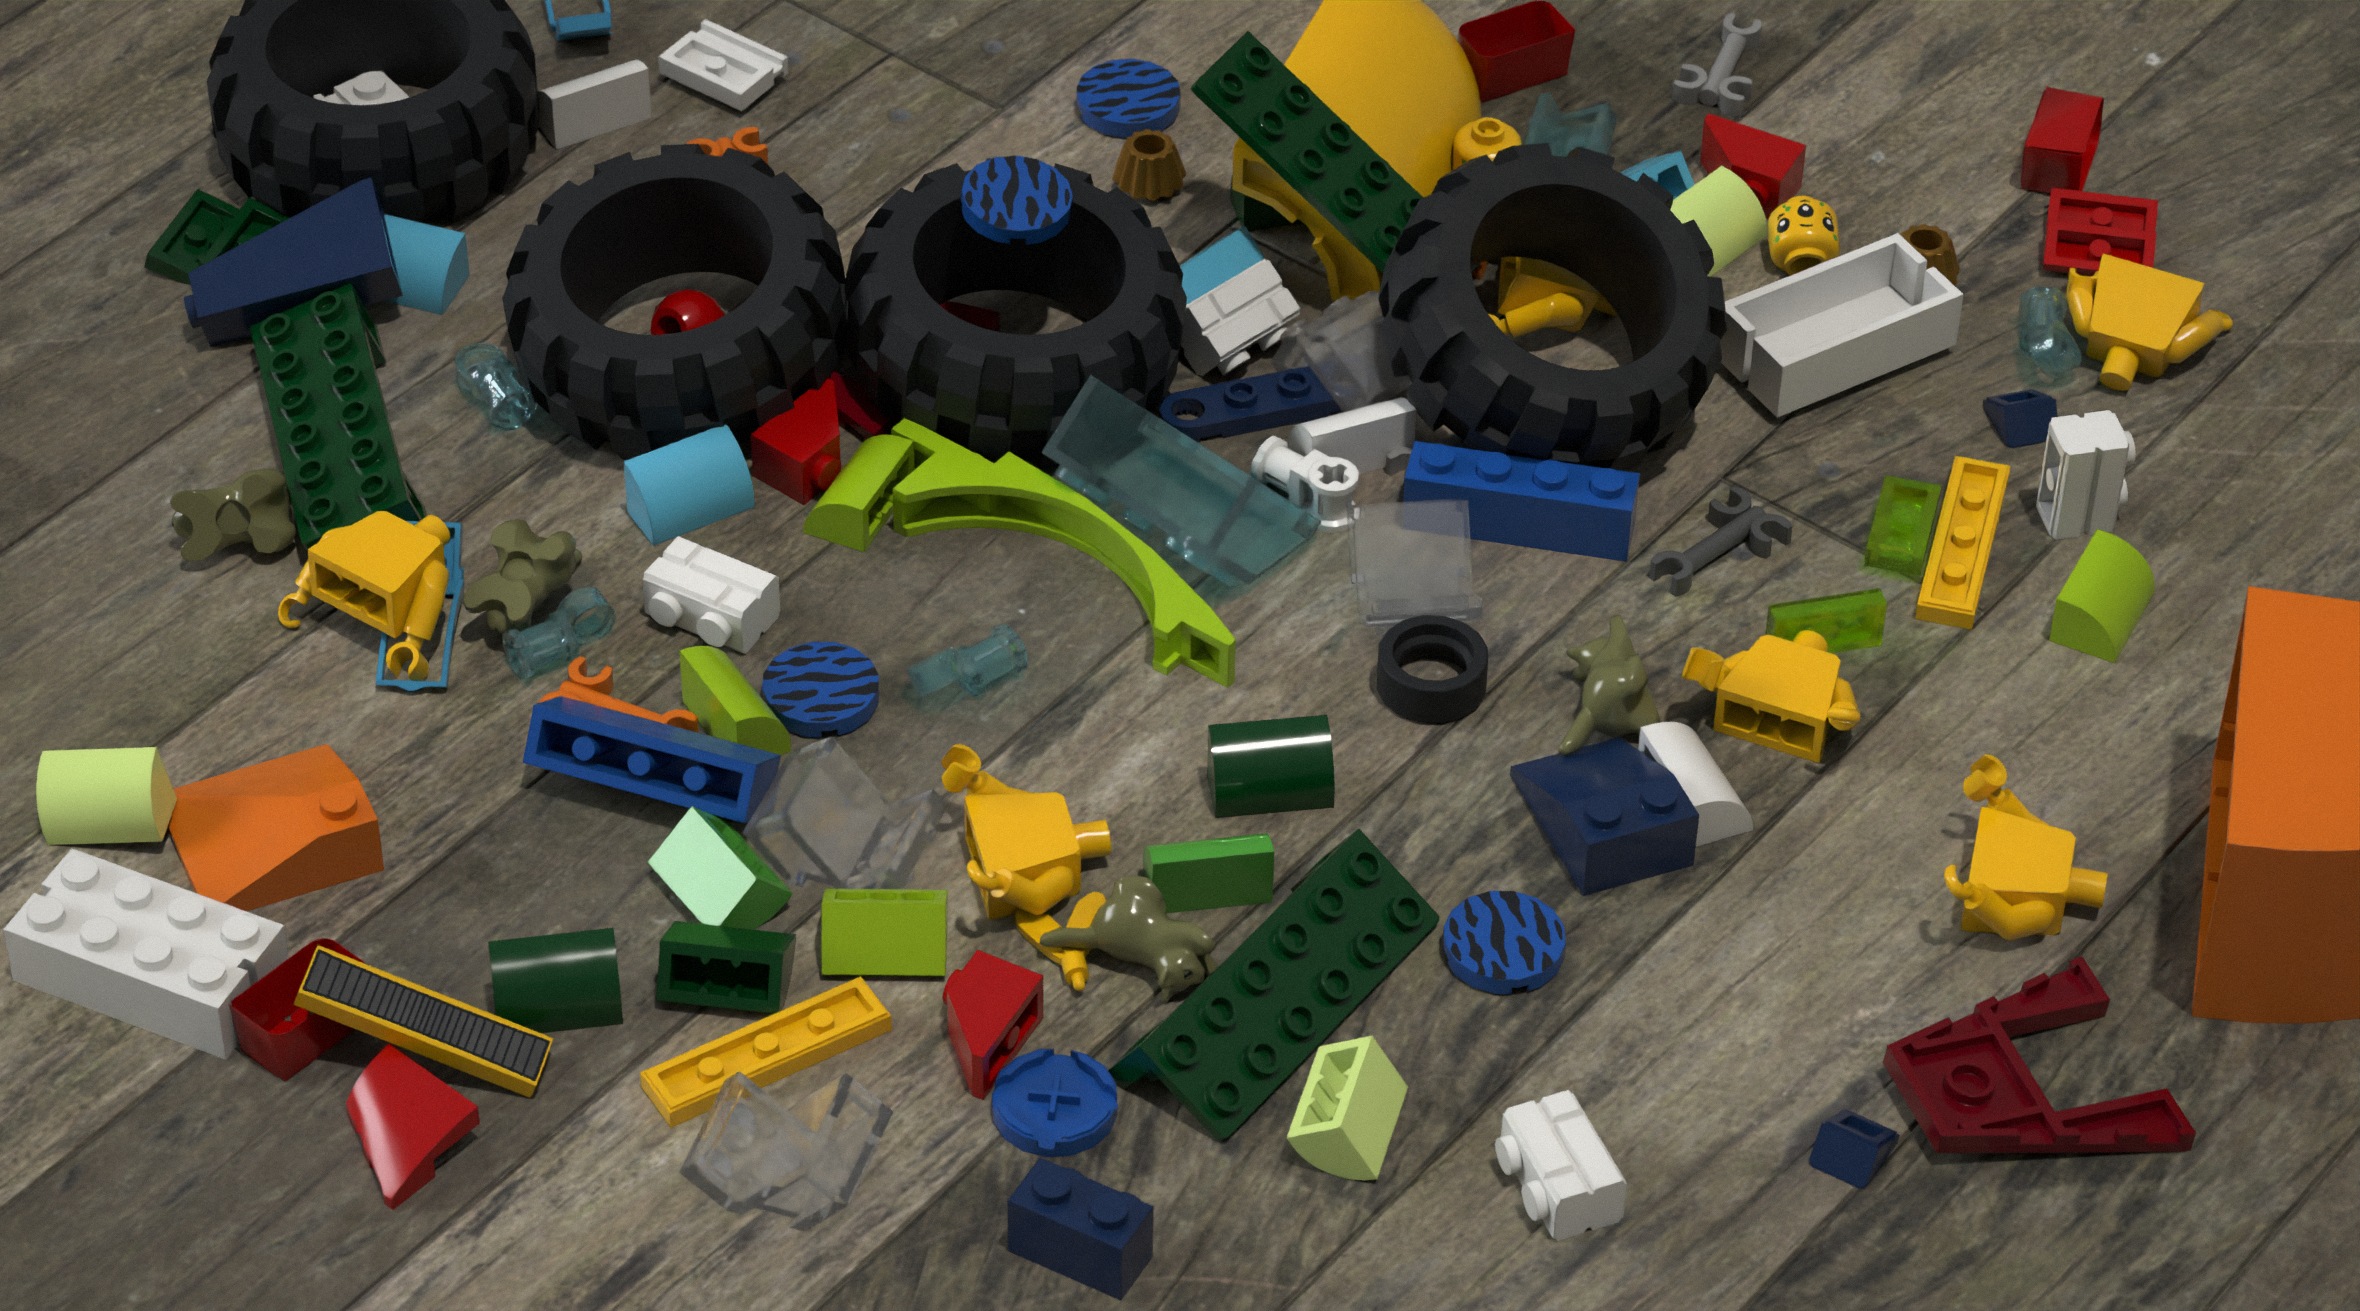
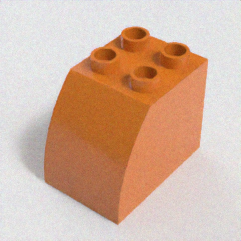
(2285, 820)

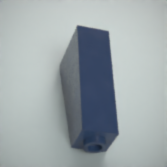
(295, 262)

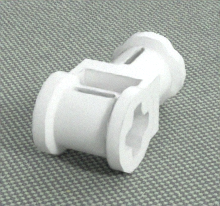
(1309, 480)

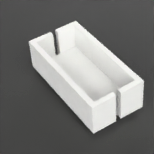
(1839, 324)
(142, 950)

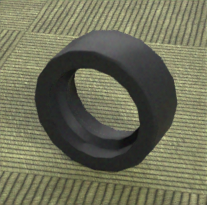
(1432, 699)

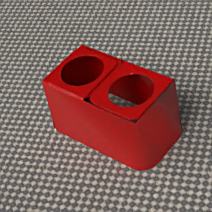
(1517, 48)
(2061, 141)
(261, 1010)

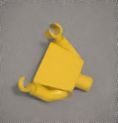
(1544, 296)
(2139, 319)
(383, 576)
(1778, 693)
(1020, 840)
(2018, 865)

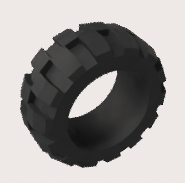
(423, 152)
(664, 221)
(1594, 225)
(994, 386)

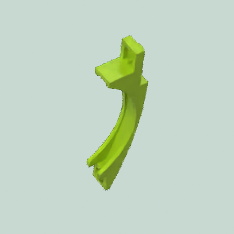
(967, 491)

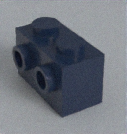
(1080, 1228)

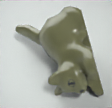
(247, 511)
(525, 575)
(1614, 689)
(1138, 931)

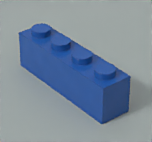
(1530, 499)
(649, 758)

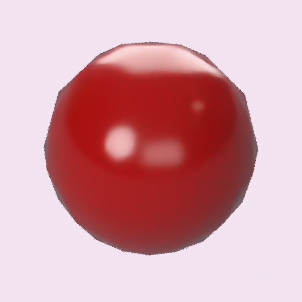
(684, 311)

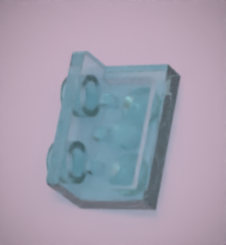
(1585, 128)

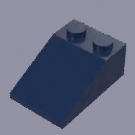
(1610, 814)

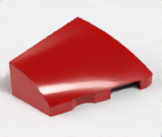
(406, 1122)

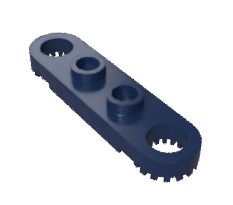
(1249, 404)

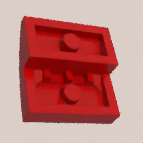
(2091, 224)

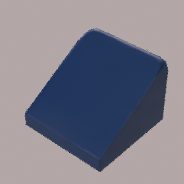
(2021, 416)
(1852, 1148)

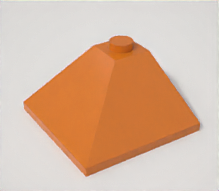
(276, 830)

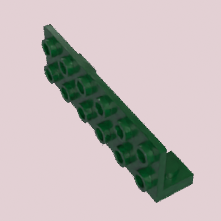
(1309, 147)
(332, 414)
(1283, 987)

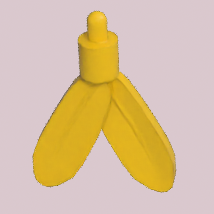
(1071, 959)

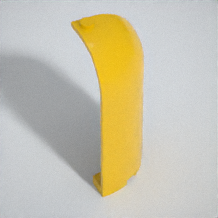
(1398, 86)

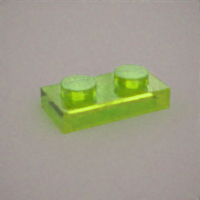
(1902, 525)
(1843, 619)

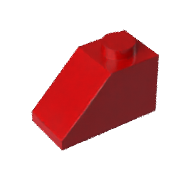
(1761, 159)
(800, 447)
(991, 1016)

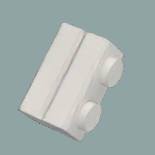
(1235, 317)
(2084, 474)
(711, 595)
(1561, 1166)

